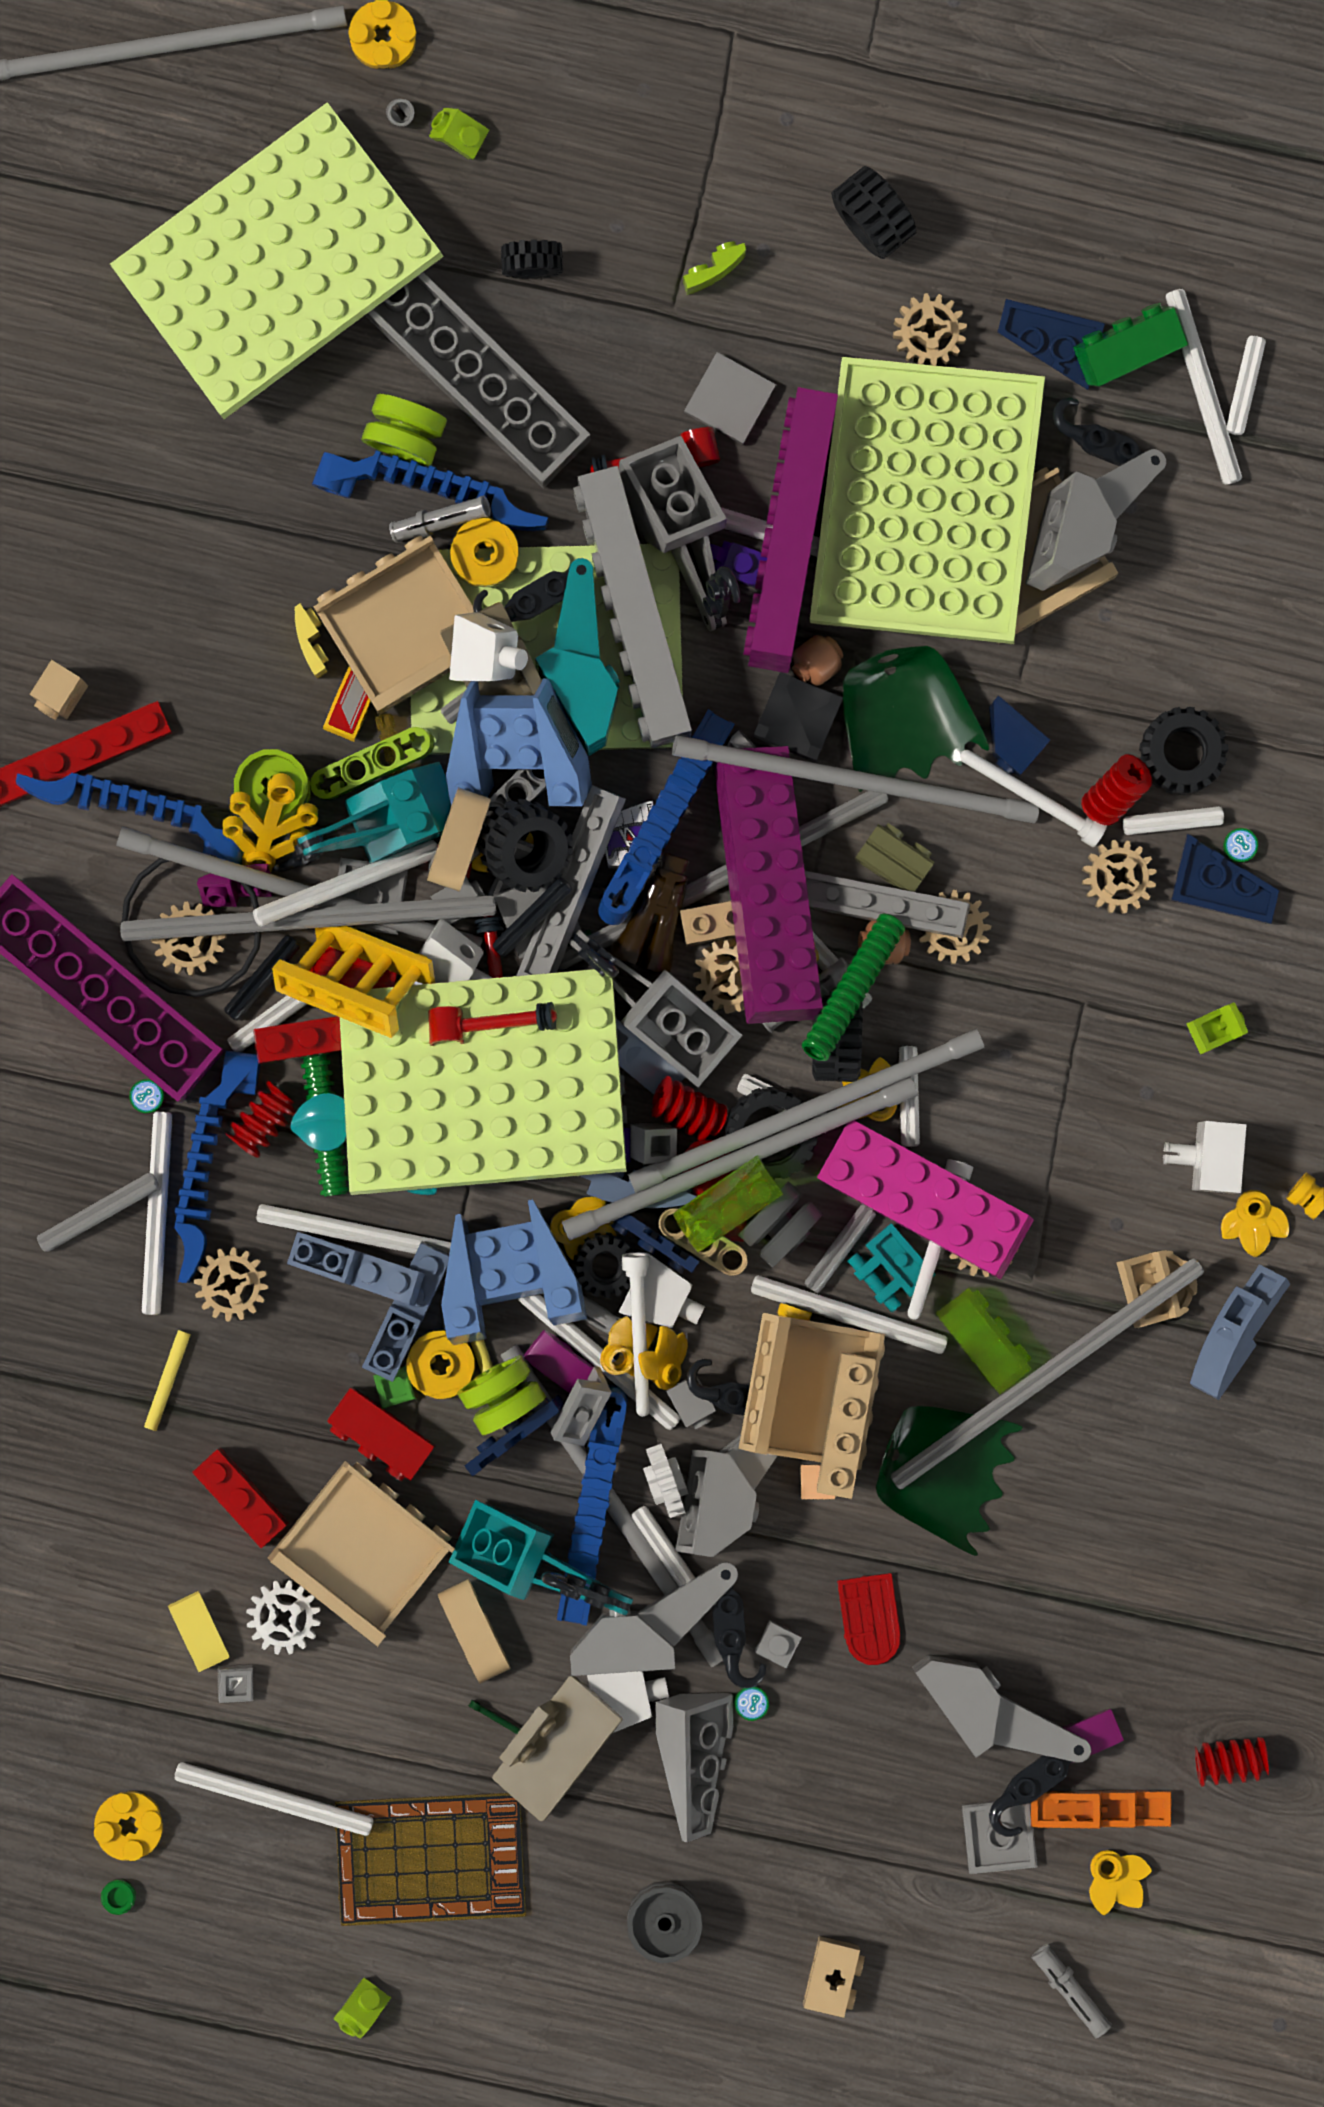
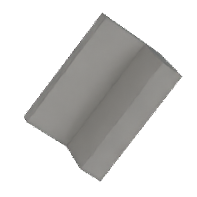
(582, 1409)

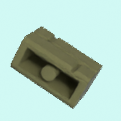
(895, 859)

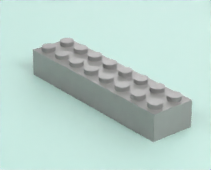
(480, 378)
(634, 607)

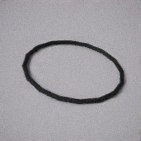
(161, 984)

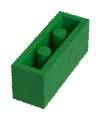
(1130, 344)

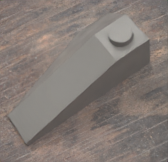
(691, 1745)

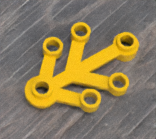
(279, 792)

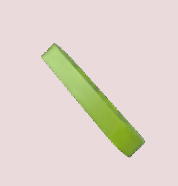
(372, 763)

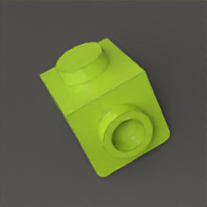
(458, 132)
(1217, 1027)
(361, 2009)

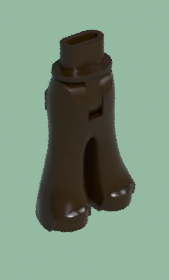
(663, 897)

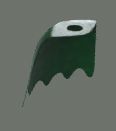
(927, 715)
(952, 1491)

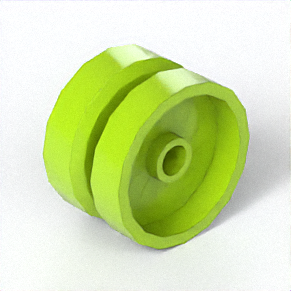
(404, 429)
(259, 768)
(504, 1398)

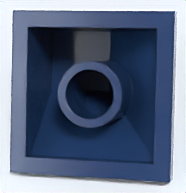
(1013, 738)

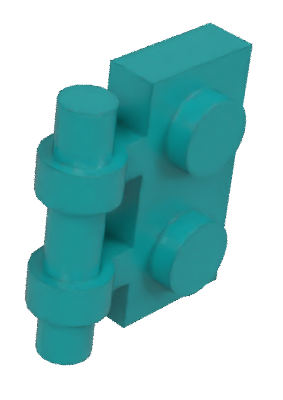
(897, 1258)

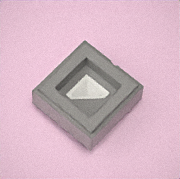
(235, 1683)

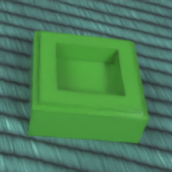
(394, 1392)

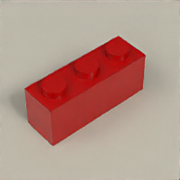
(380, 1435)
(240, 1497)

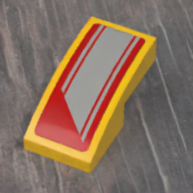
(348, 708)

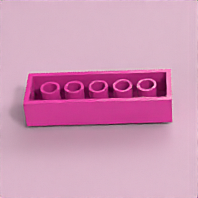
(925, 1198)

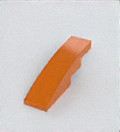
(1102, 1809)

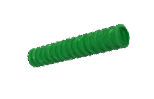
(853, 987)
(330, 1162)

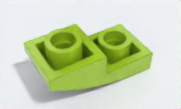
(724, 261)

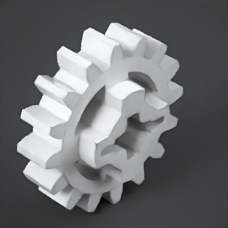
(665, 1481)
(293, 1630)

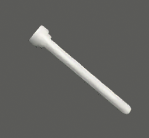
(1088, 829)
(933, 1251)
(636, 1267)

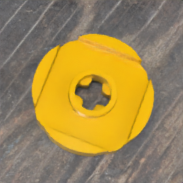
(382, 53)
(467, 543)
(430, 1381)
(109, 1831)

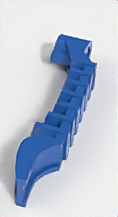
(339, 477)
(62, 791)
(660, 823)
(238, 1076)
(594, 1501)

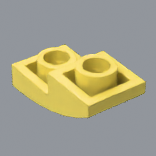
(307, 632)
(198, 1631)

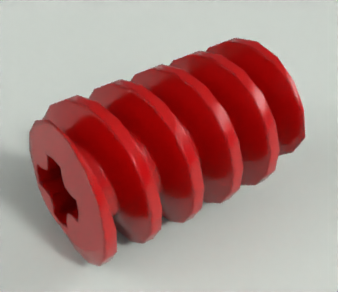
(1117, 790)
(688, 1109)
(262, 1120)
(1231, 1761)

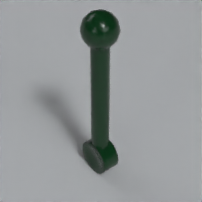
(479, 1708)

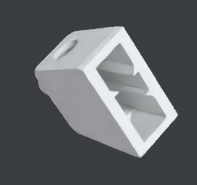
(484, 649)
(452, 955)
(665, 1297)
(628, 1694)

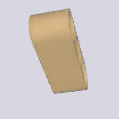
(458, 839)
(713, 1255)
(474, 1631)

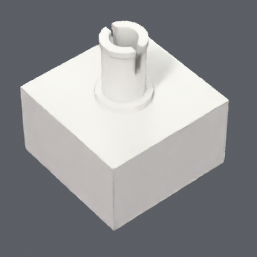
(1215, 1156)

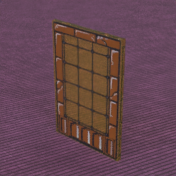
(432, 1860)

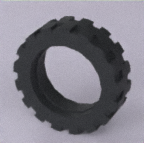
(772, 1097)

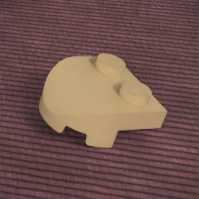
(1147, 1270)

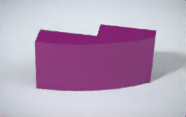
(225, 892)
(557, 1361)
(1098, 1730)

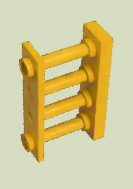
(347, 1002)

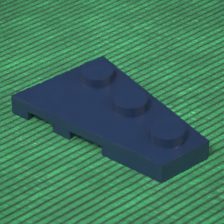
(1047, 335)
(1221, 886)
(653, 1241)
(515, 1431)

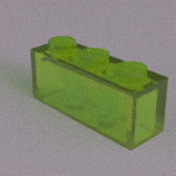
(727, 1204)
(984, 1339)

